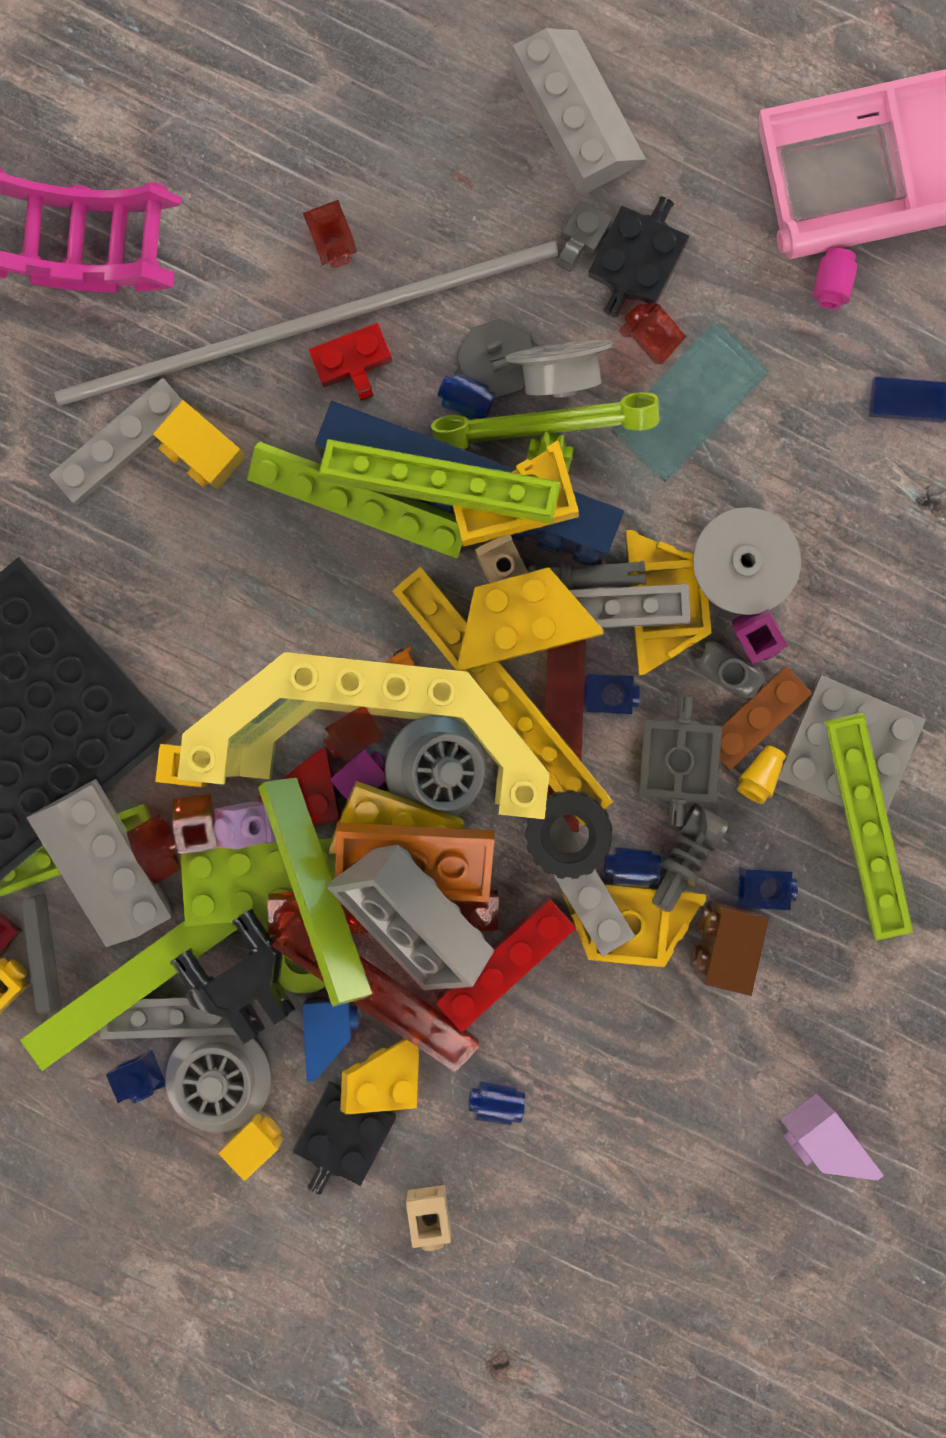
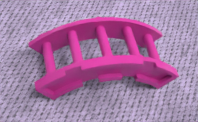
(72, 272)

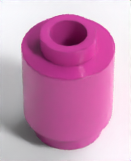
(835, 278)

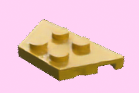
(666, 567)
(522, 618)
(653, 928)

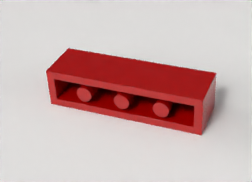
(511, 960)

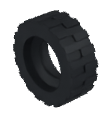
(576, 863)

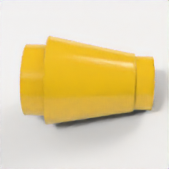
(762, 775)

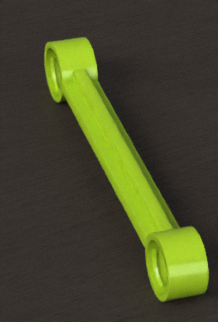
(633, 412)

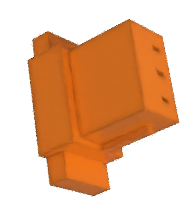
(402, 657)

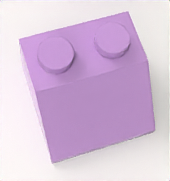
(824, 1139)

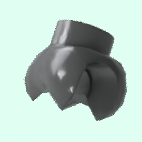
(730, 670)

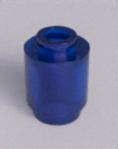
(466, 396)
(633, 867)
(496, 1103)

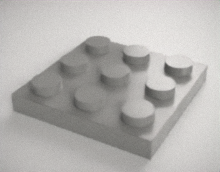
(809, 757)

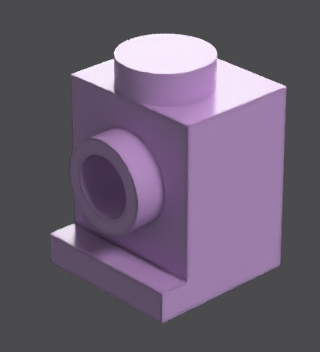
(242, 825)

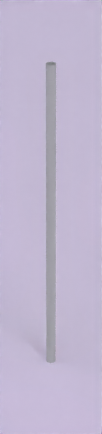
(306, 323)

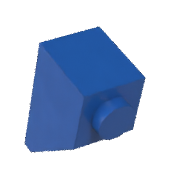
(326, 1032)

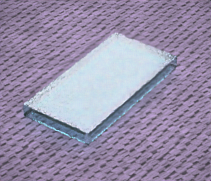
(694, 400)

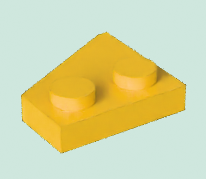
(383, 1081)

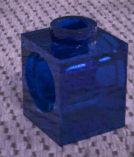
(593, 698)
(749, 888)

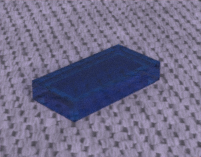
(908, 399)

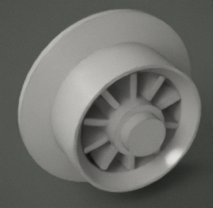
(561, 367)
(746, 561)
(436, 764)
(218, 1081)

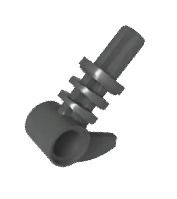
(702, 831)

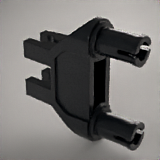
(248, 980)

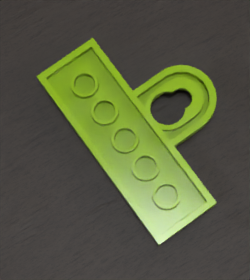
(230, 881)

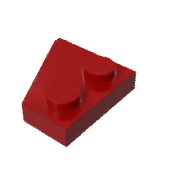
(316, 787)

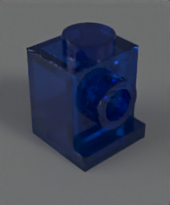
(136, 1078)

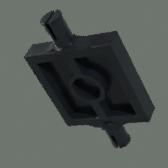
(638, 256)
(340, 1141)

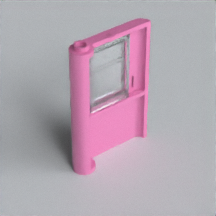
(855, 174)

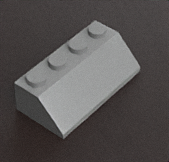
(575, 108)
(99, 864)
(412, 919)

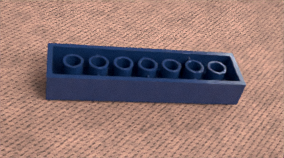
(586, 537)

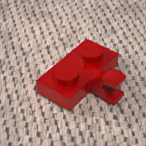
(351, 357)

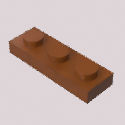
(761, 716)

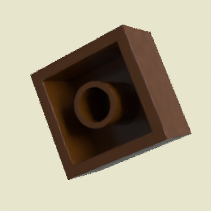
(729, 947)

